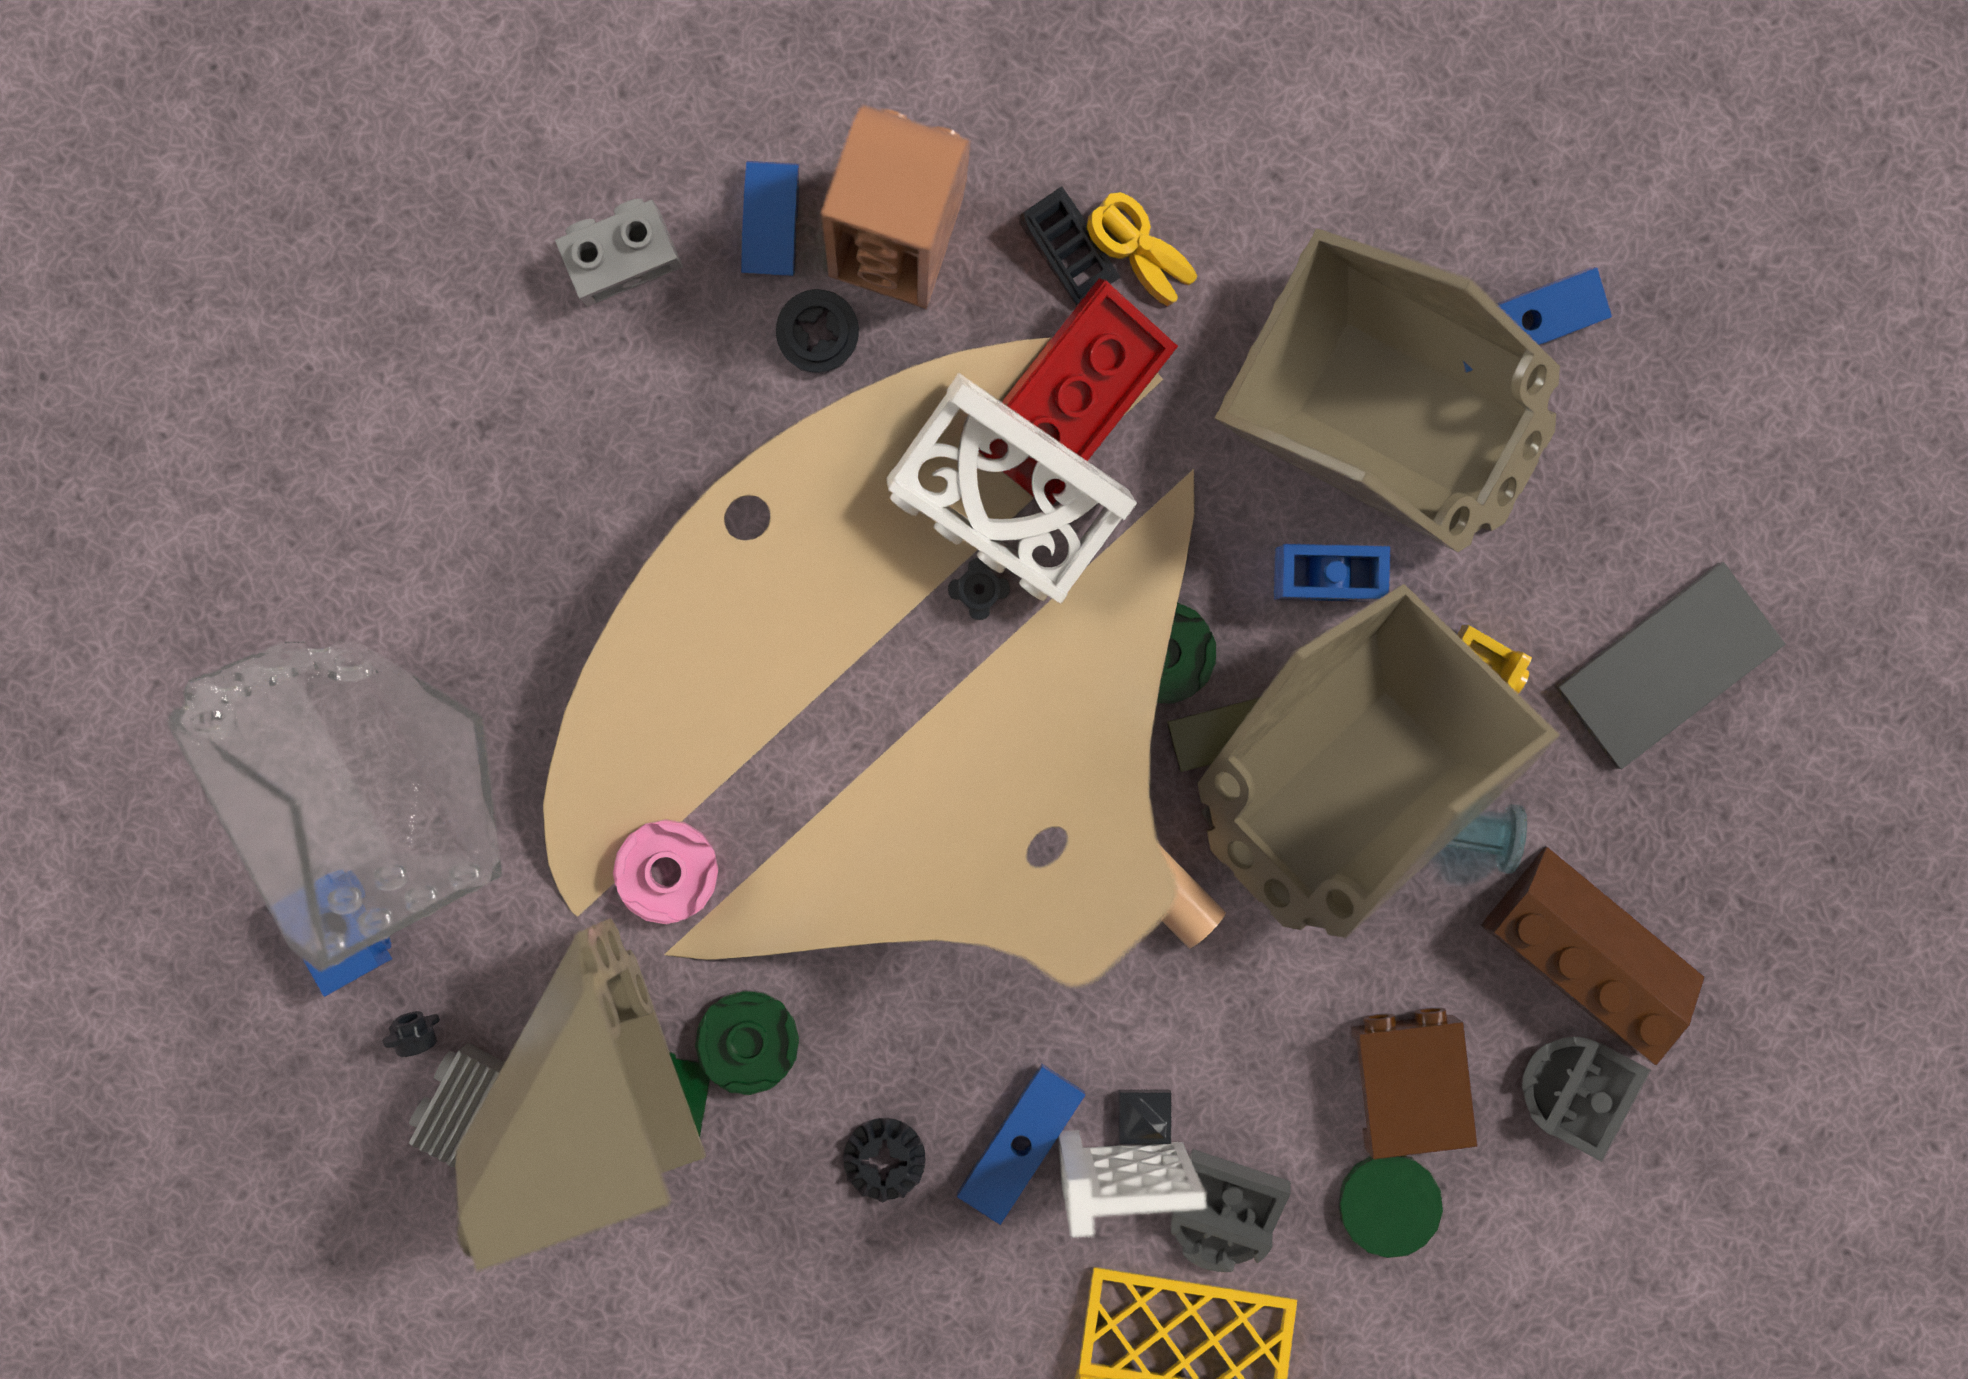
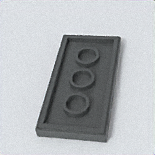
(1670, 665)

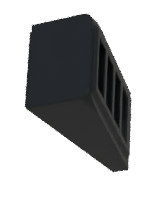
(1042, 240)

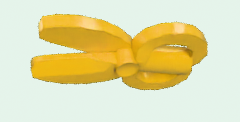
(1144, 252)

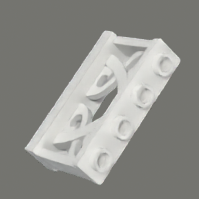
(993, 420)

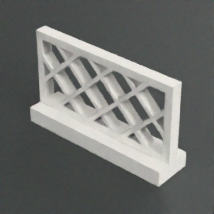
(1124, 1180)

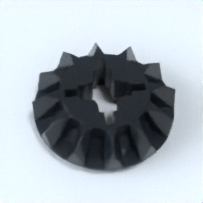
(808, 308)
(902, 1144)

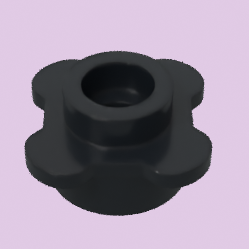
(978, 604)
(412, 1034)

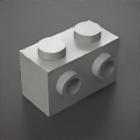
(618, 251)

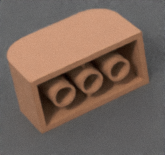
(894, 204)

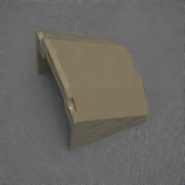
(1373, 394)
(1364, 764)
(576, 1113)

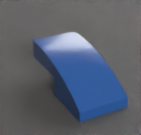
(770, 218)

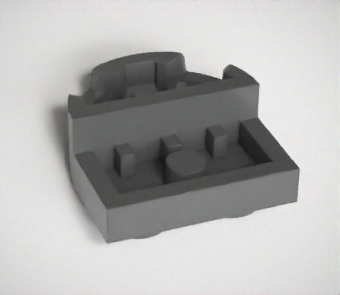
(1582, 1092)
(1238, 1214)

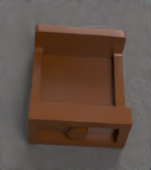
(1415, 1084)

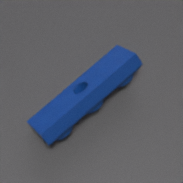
(1560, 306)
(1003, 1170)

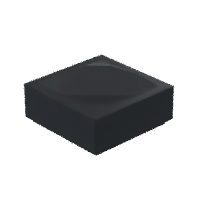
(1145, 1116)

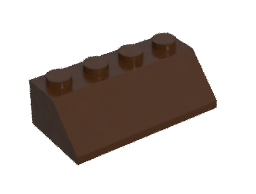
(1597, 956)

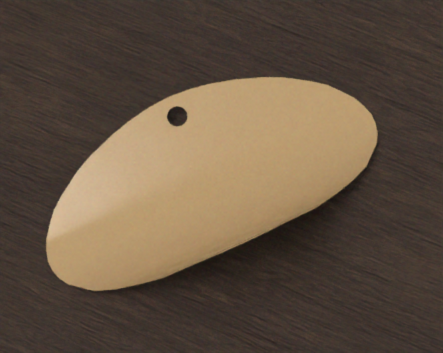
(935, 835)

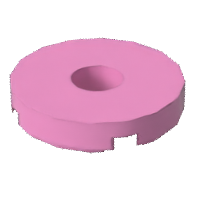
(661, 902)

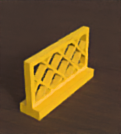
(1091, 1370)

